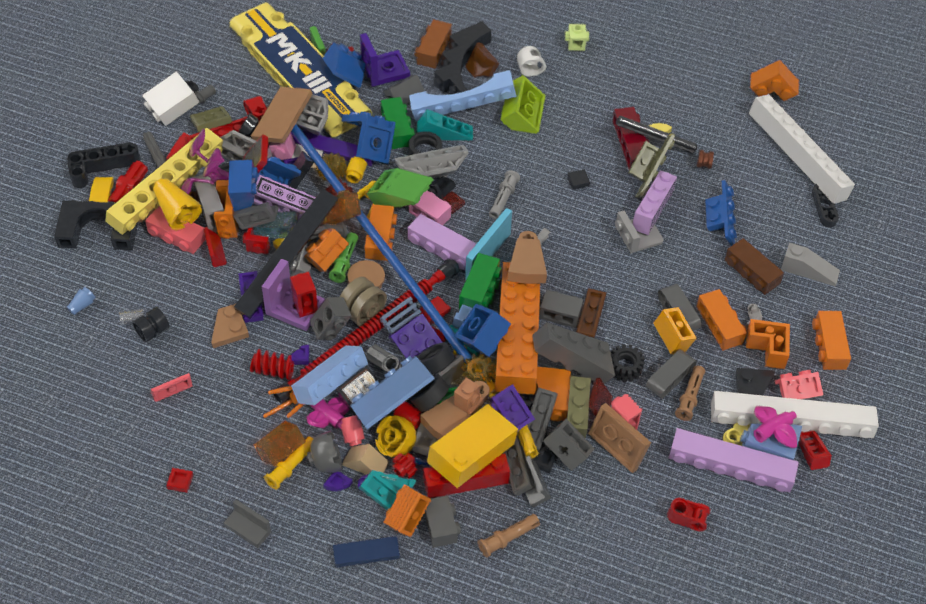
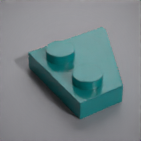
(384, 487)

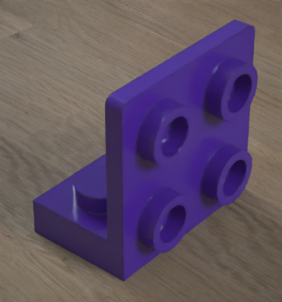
(415, 336)
(512, 407)

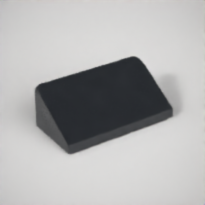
(304, 164)

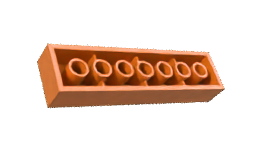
(516, 349)

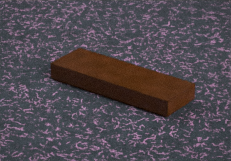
(591, 312)

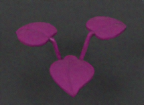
(211, 170)

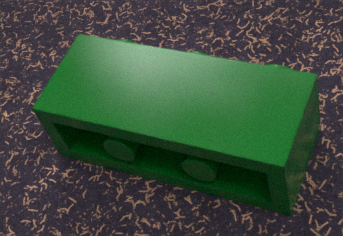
(396, 111)

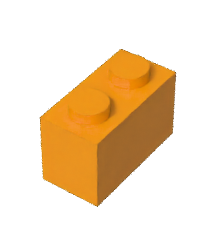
(674, 330)

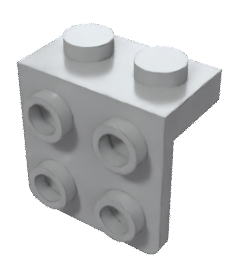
(633, 239)

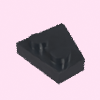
(753, 380)

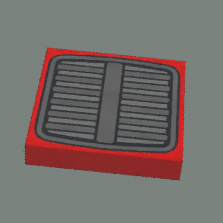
(258, 152)

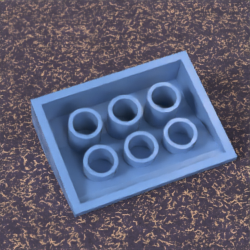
(391, 391)

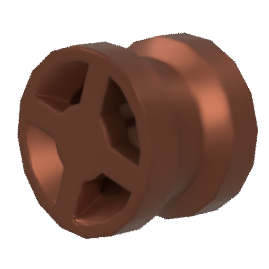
(705, 159)

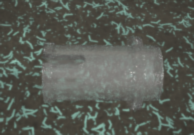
(131, 315)

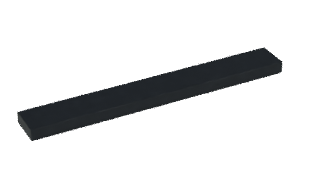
(288, 250)

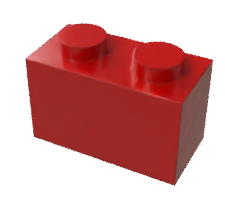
(304, 294)

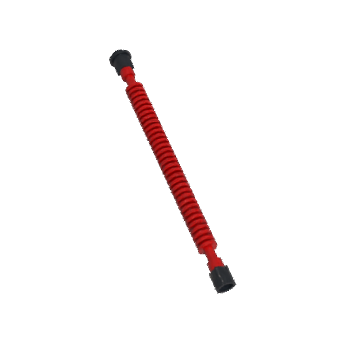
(374, 324)

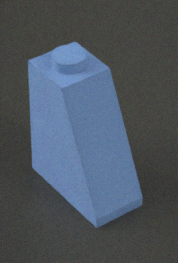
(770, 445)

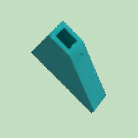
(444, 126)

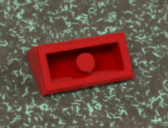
(215, 248)

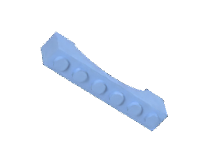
(494, 90)

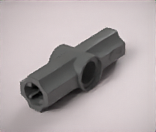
(382, 358)

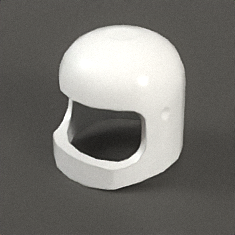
(528, 60)

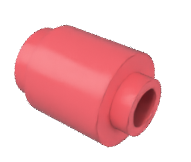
(352, 430)

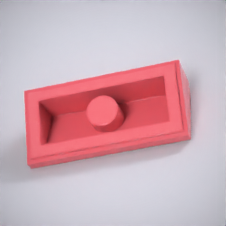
(171, 387)

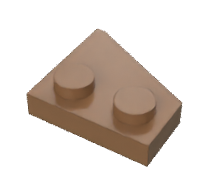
(228, 327)

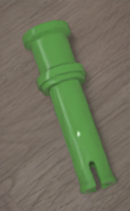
(342, 263)

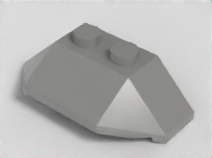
(314, 115)
(237, 145)
(435, 162)

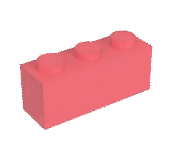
(186, 239)

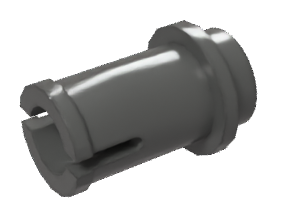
(205, 93)

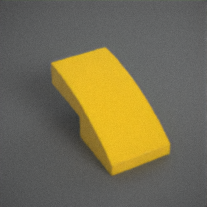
(101, 189)

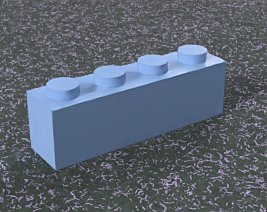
(329, 375)

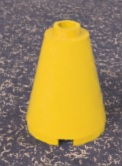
(176, 204)

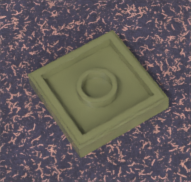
(210, 118)

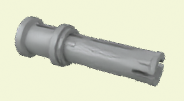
(507, 188)

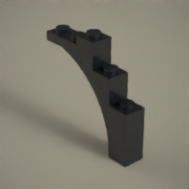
(461, 46)

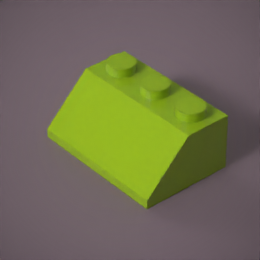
(525, 110)

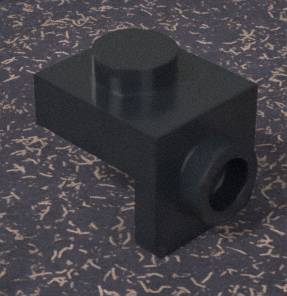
(442, 187)

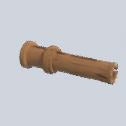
(689, 400)
(501, 538)

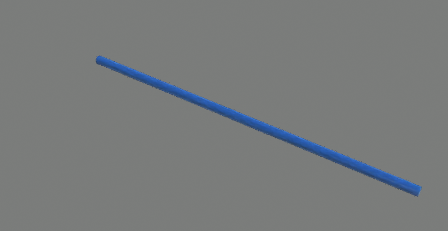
(385, 249)

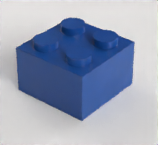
(482, 330)

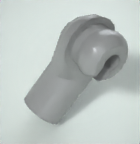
(754, 313)

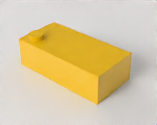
(472, 445)

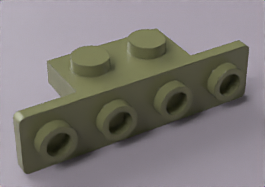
(647, 163)

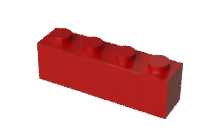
(492, 475)

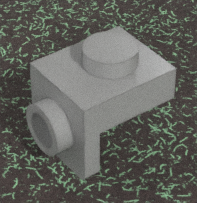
(423, 441)

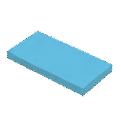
(491, 239)

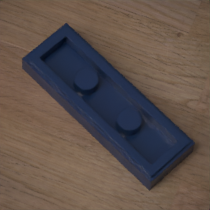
(366, 551)

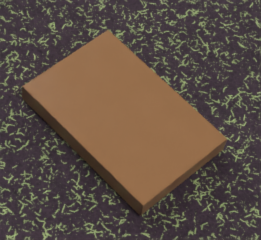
(619, 438)

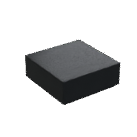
(578, 179)

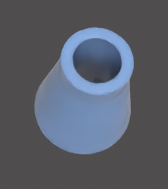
(81, 300)

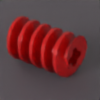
(273, 365)

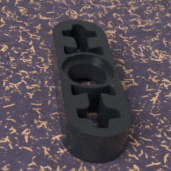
(823, 211)

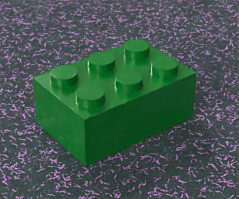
(481, 282)

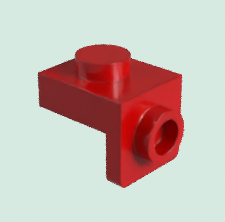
(256, 243)

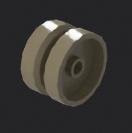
(363, 299)

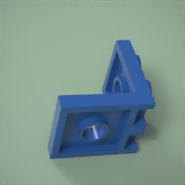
(372, 128)

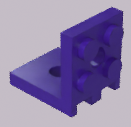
(376, 64)

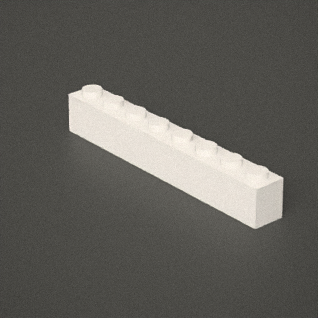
(801, 149)
(811, 415)

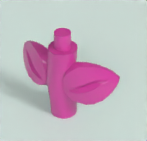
(328, 413)
(775, 424)

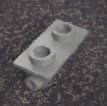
(299, 265)

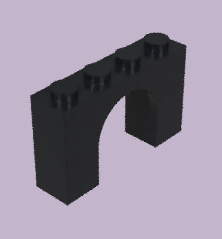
(77, 214)

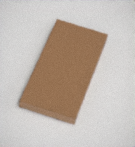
(282, 114)

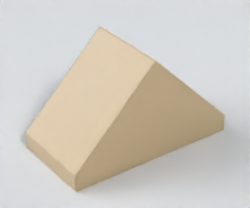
(365, 459)

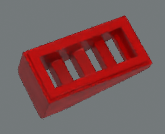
(814, 460)

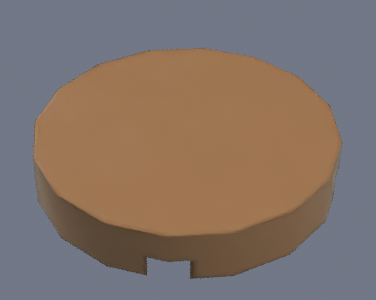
(368, 269)

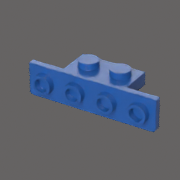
(720, 213)

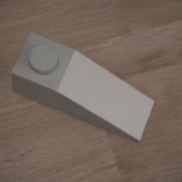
(808, 264)

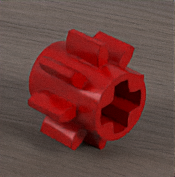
(404, 465)

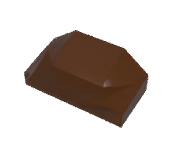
(481, 62)

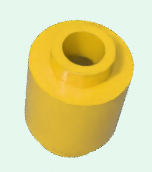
(355, 170)

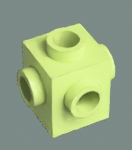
(577, 37)

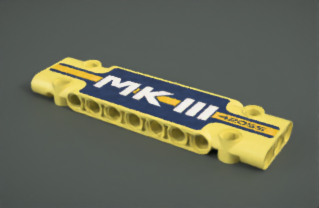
(296, 62)

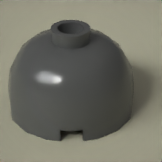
(325, 453)

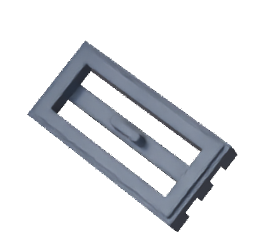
(412, 307)

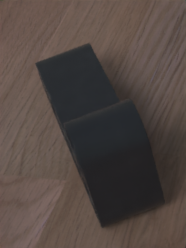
(100, 159)

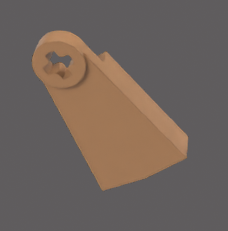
(527, 260)
(447, 416)

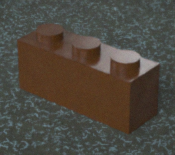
(754, 266)

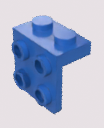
(279, 171)

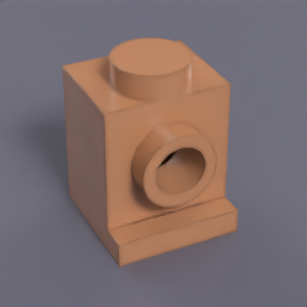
(468, 396)

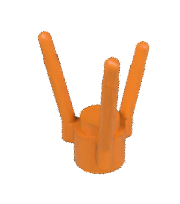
(292, 400)

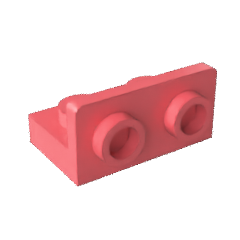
(803, 386)

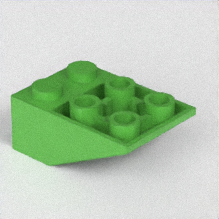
(399, 188)

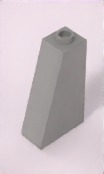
(209, 201)

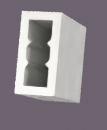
(170, 99)

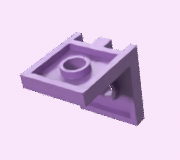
(279, 300)

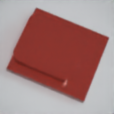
(599, 396)

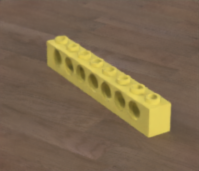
(188, 166)

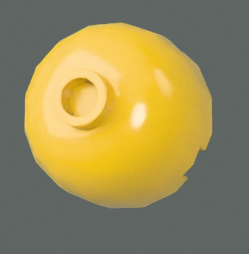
(395, 436)

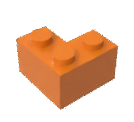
(775, 79)
(772, 338)

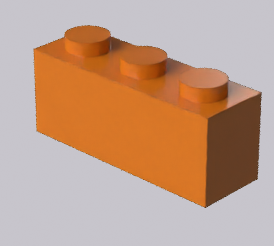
(382, 219)
(721, 319)
(831, 340)

